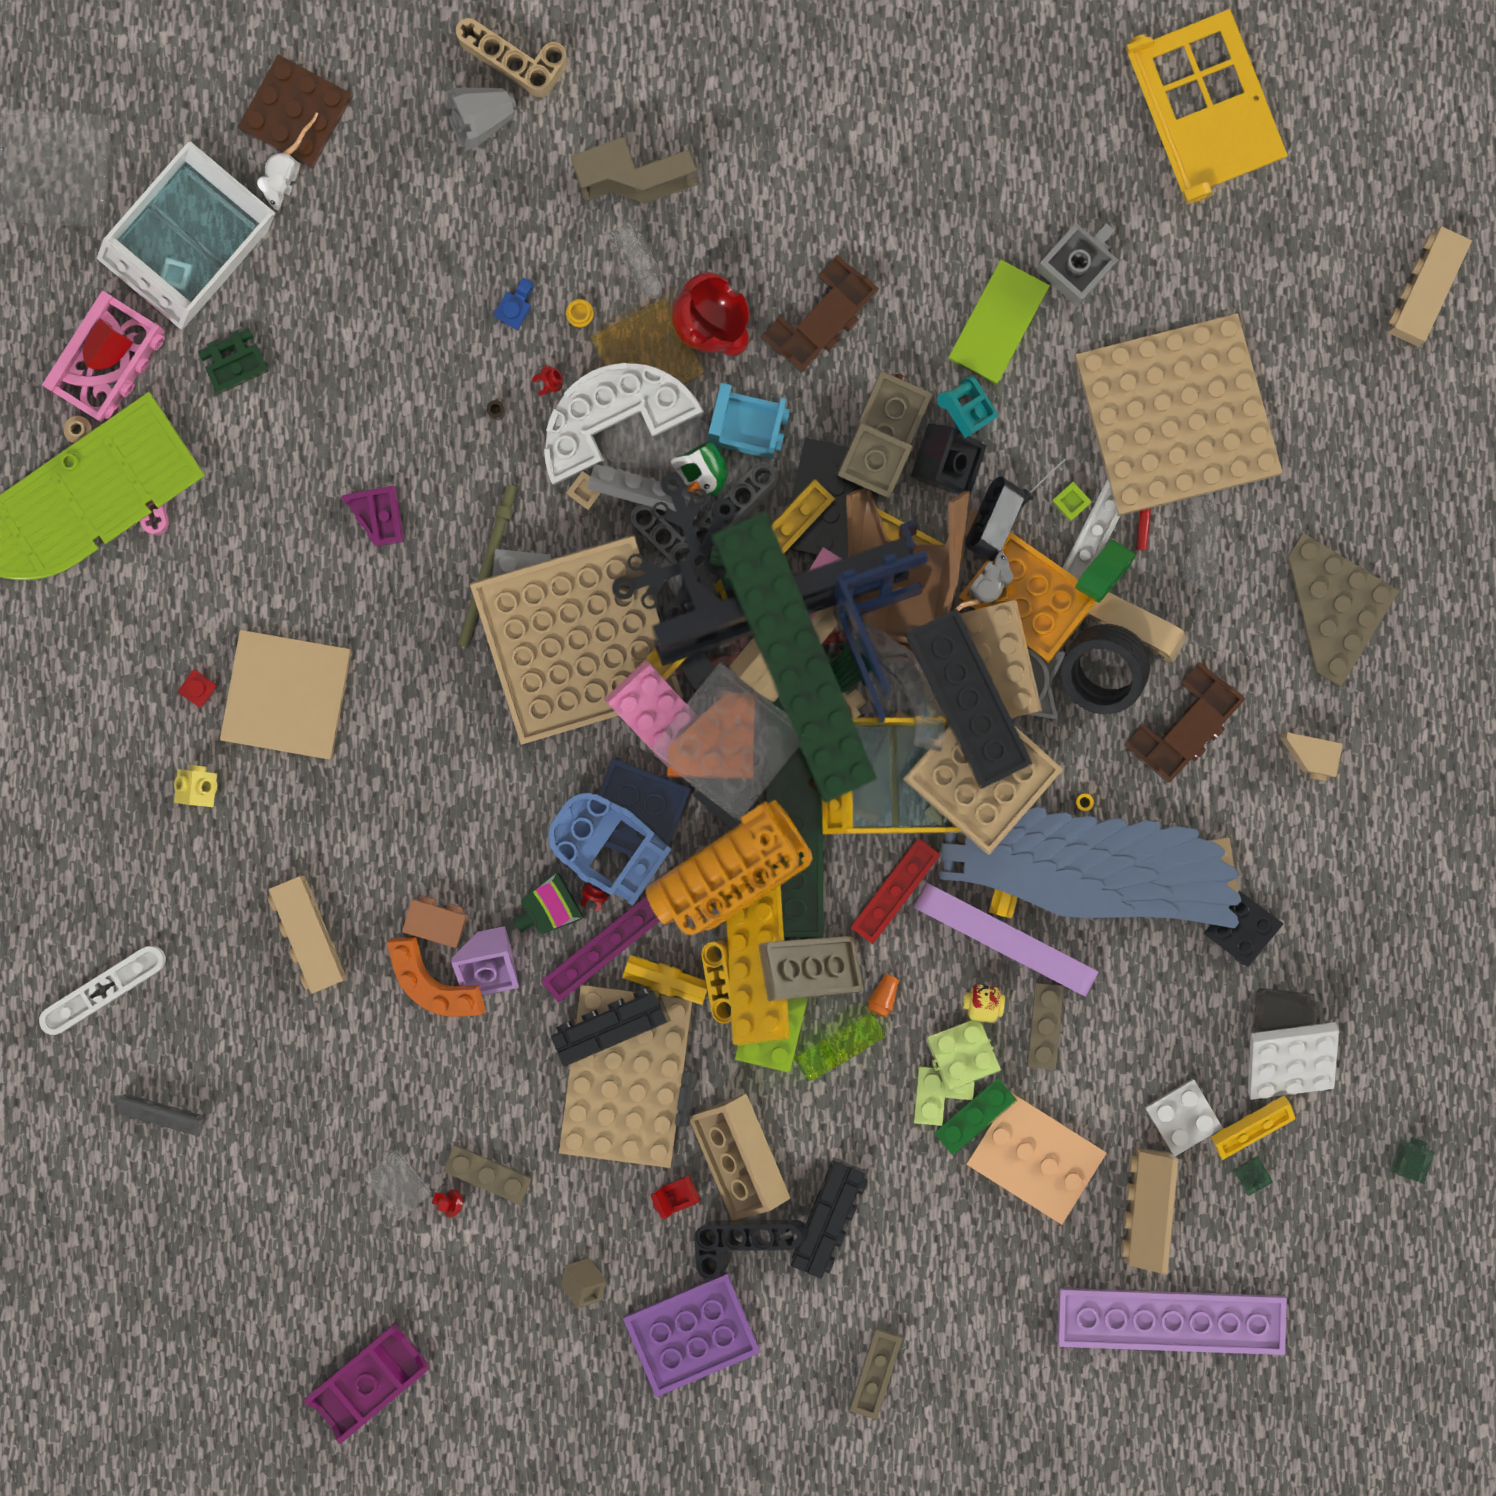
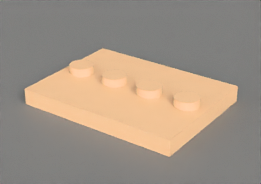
(1036, 1159)

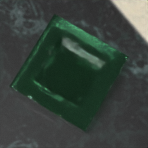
(1252, 1176)

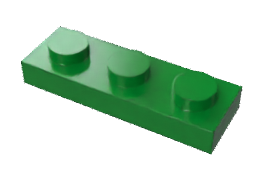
(975, 1116)

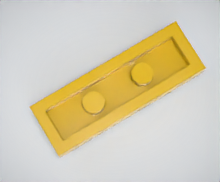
(1253, 1127)

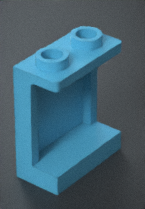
(747, 423)

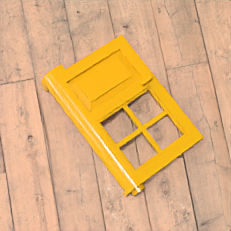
(1223, 137)

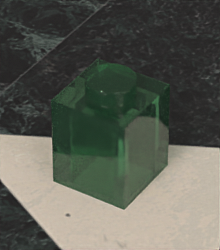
(1412, 1160)

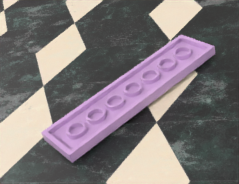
(1172, 1321)

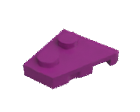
(378, 514)

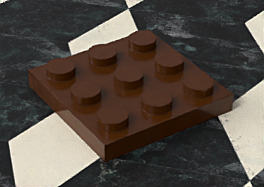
(288, 103)

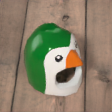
(702, 469)

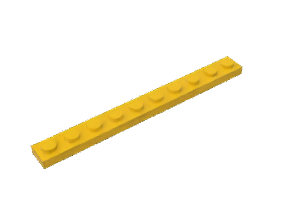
(788, 529)

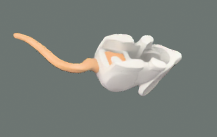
(280, 171)

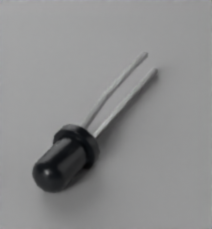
(1028, 496)

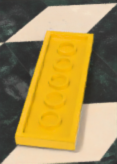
(751, 1012)

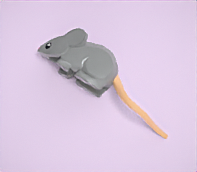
(990, 582)

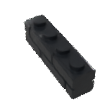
(611, 1027)
(828, 1217)

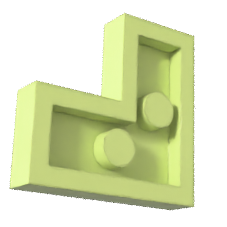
(932, 1094)

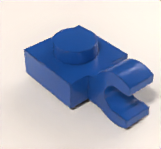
(514, 308)

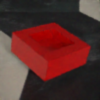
(197, 688)

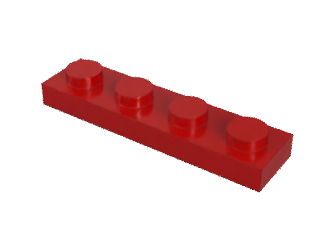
(895, 890)

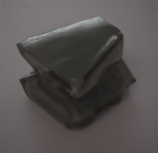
(1283, 1010)

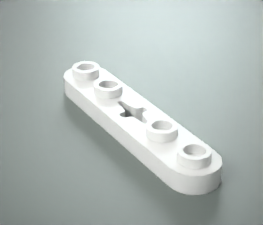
(79, 1004)

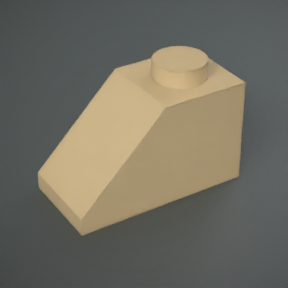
(1314, 755)

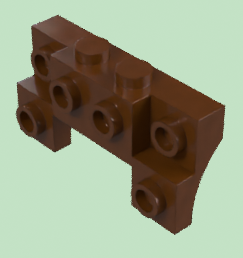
(827, 320)
(1192, 730)

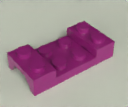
(368, 1382)

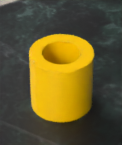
(1090, 802)

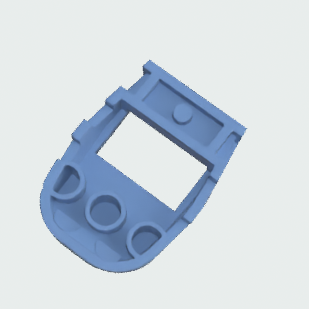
(583, 830)

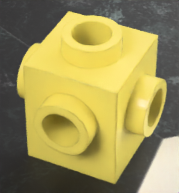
(195, 786)

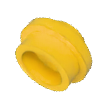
(579, 313)

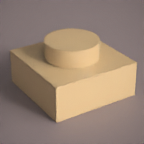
(581, 494)

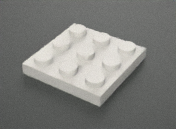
(1293, 1060)

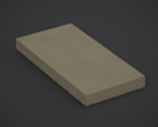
(810, 968)

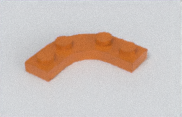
(424, 990)

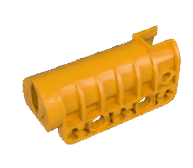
(730, 863)

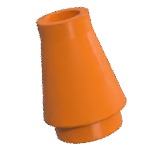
(883, 997)

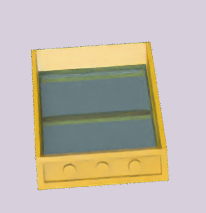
(888, 802)

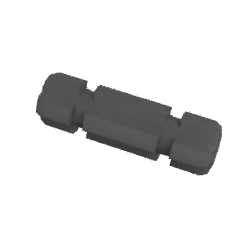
(685, 1099)

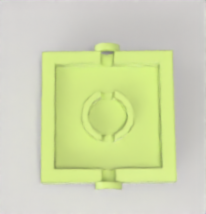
(963, 1054)

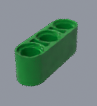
(1105, 571)

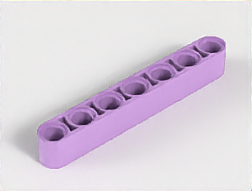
(1006, 939)

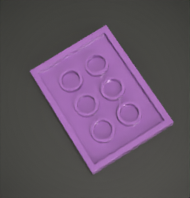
(691, 1334)

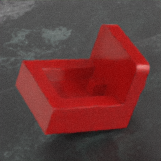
(675, 1197)

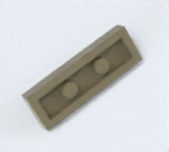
(1045, 1026)
(487, 1174)
(875, 1373)

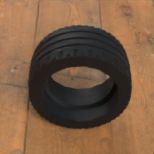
(1091, 696)

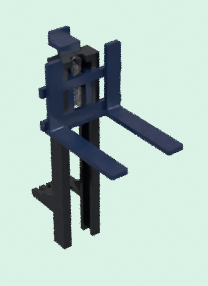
(834, 584)

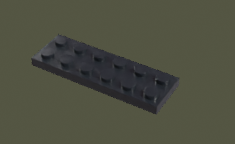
(968, 699)

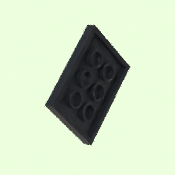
(821, 462)

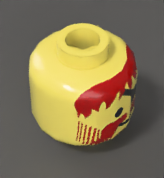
(984, 1003)

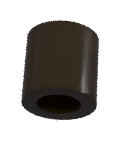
(491, 405)

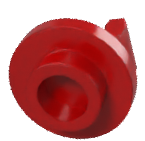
(552, 380)
(594, 894)
(449, 1203)

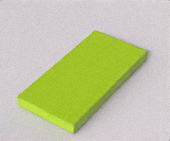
(998, 322)

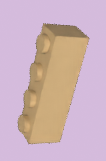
(1429, 286)
(307, 934)

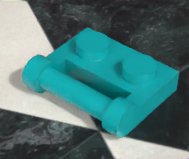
(973, 414)

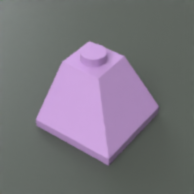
(487, 962)

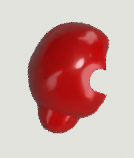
(711, 315)

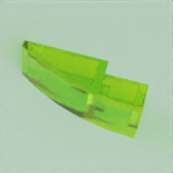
(839, 1047)

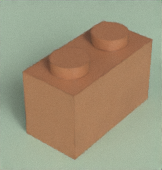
(435, 922)

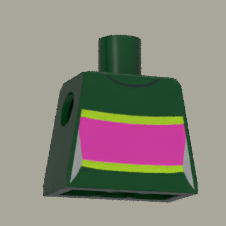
(548, 907)

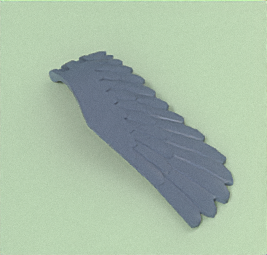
(1102, 868)

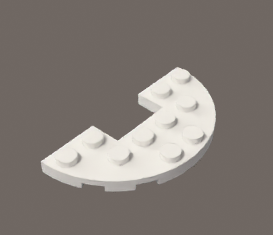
(604, 400)

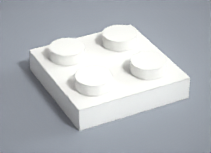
(1183, 1117)

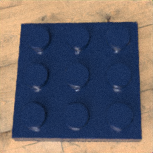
(649, 798)

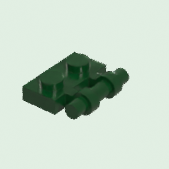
(236, 368)

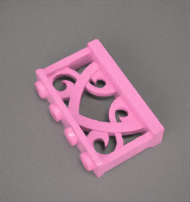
(66, 369)

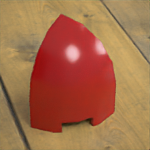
(104, 346)

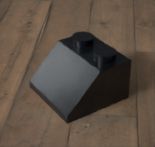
(948, 459)

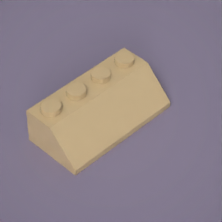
(739, 1158)
(1150, 1210)

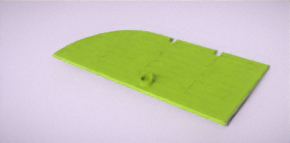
(93, 492)

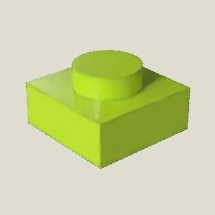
(1071, 501)

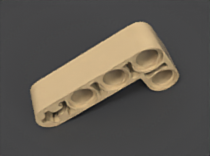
(508, 53)
(1153, 631)

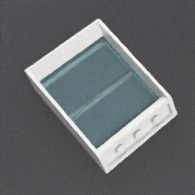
(185, 235)

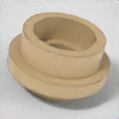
(71, 423)

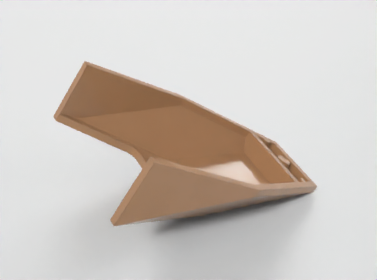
(936, 576)

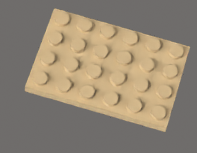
(628, 1095)

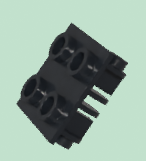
(1251, 934)

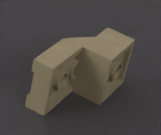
(611, 169)
(884, 434)

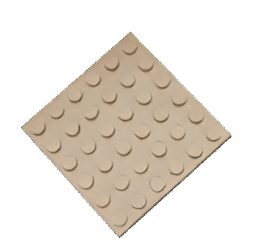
(1178, 414)
(566, 636)

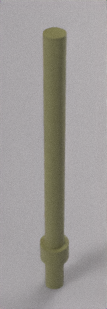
(503, 514)

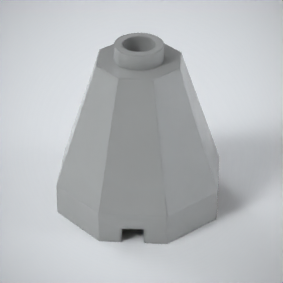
(478, 113)

